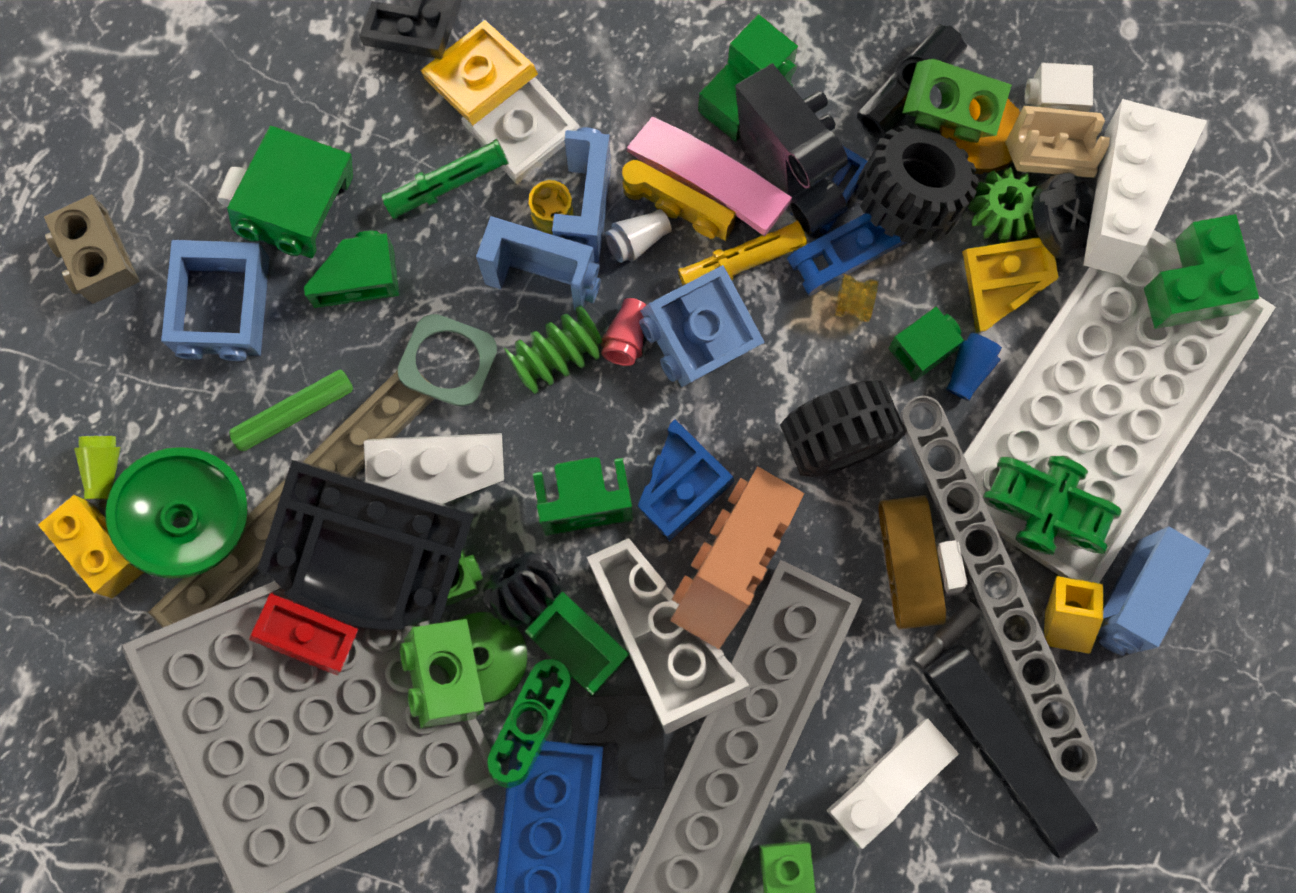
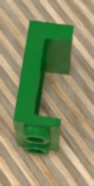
(289, 191)

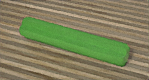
(290, 410)

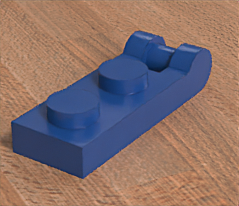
(844, 250)

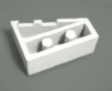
(435, 465)

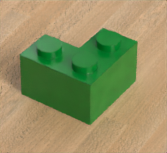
(749, 52)
(1212, 280)

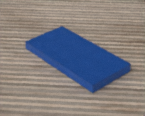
(551, 821)

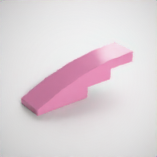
(710, 173)

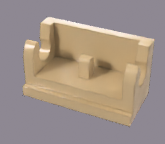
(1057, 141)

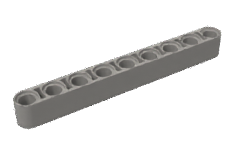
(1014, 601)

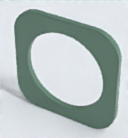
(459, 396)

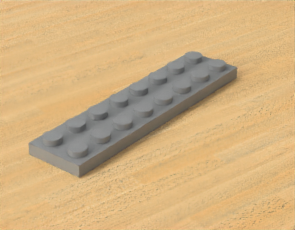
(749, 742)

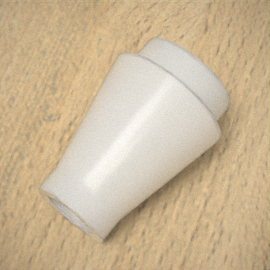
(635, 235)

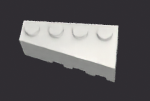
(1136, 181)
(678, 669)

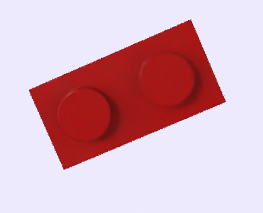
(303, 634)

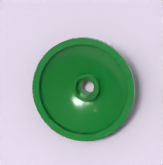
(174, 486)

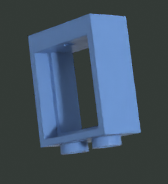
(220, 257)
(1150, 591)

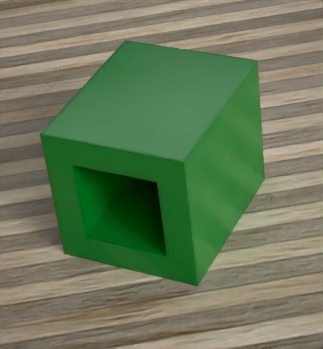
(926, 343)

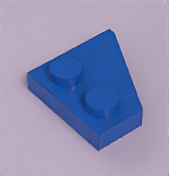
(682, 483)

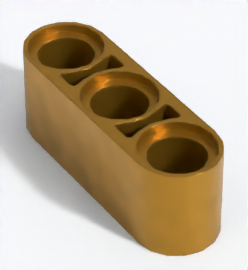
(912, 562)

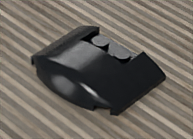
(363, 549)

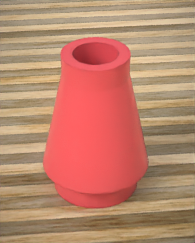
(624, 336)

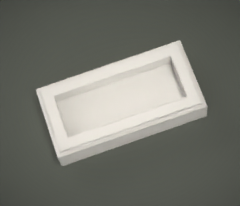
(951, 568)

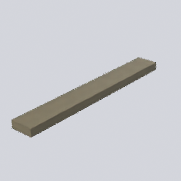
(343, 451)

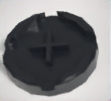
(1063, 215)

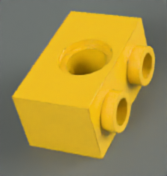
(84, 541)

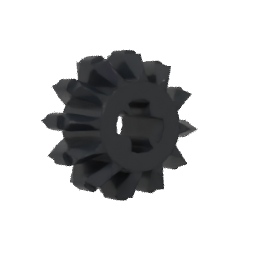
(521, 589)

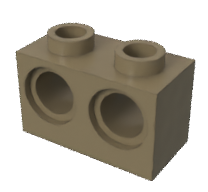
(96, 246)

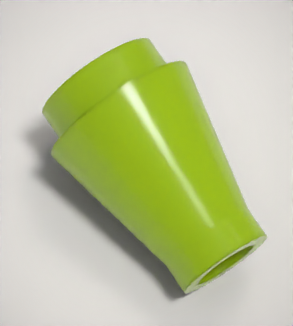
(97, 464)

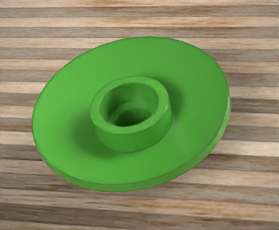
(506, 655)

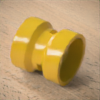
(550, 198)

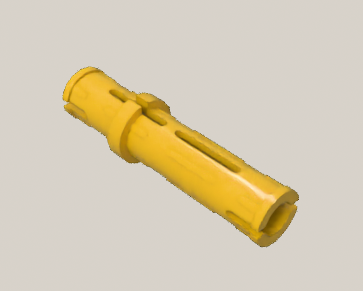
(748, 254)

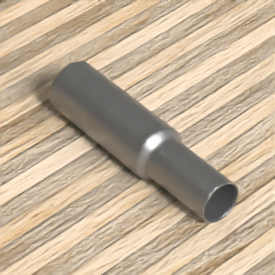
(948, 634)

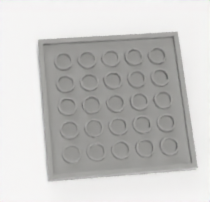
(291, 759)

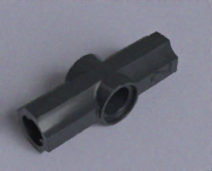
(887, 104)

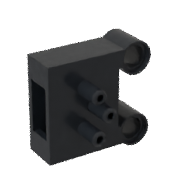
(792, 145)

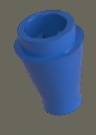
(973, 364)

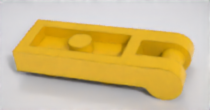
(677, 200)

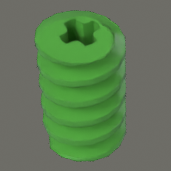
(556, 349)

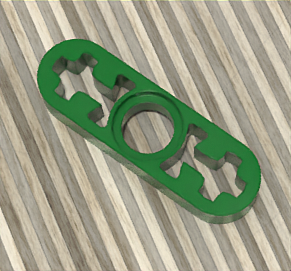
(503, 748)

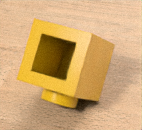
(1073, 614)

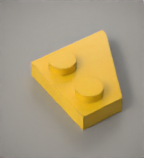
(1006, 277)

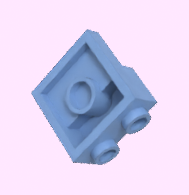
(700, 327)

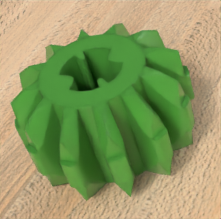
(994, 216)

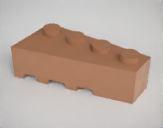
(737, 559)

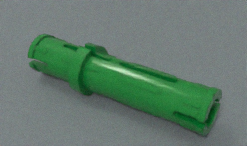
(444, 179)

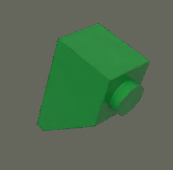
(355, 272)

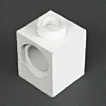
(1061, 87)

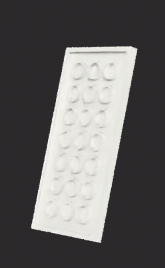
(1111, 400)

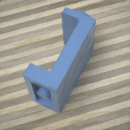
(589, 154)
(538, 253)

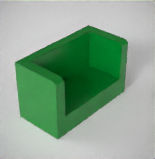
(578, 643)

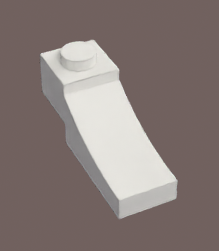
(892, 783)

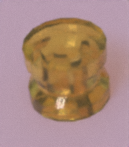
(856, 298)

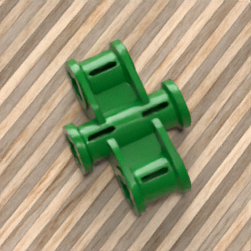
(1052, 505)

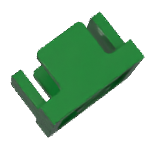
(583, 497)

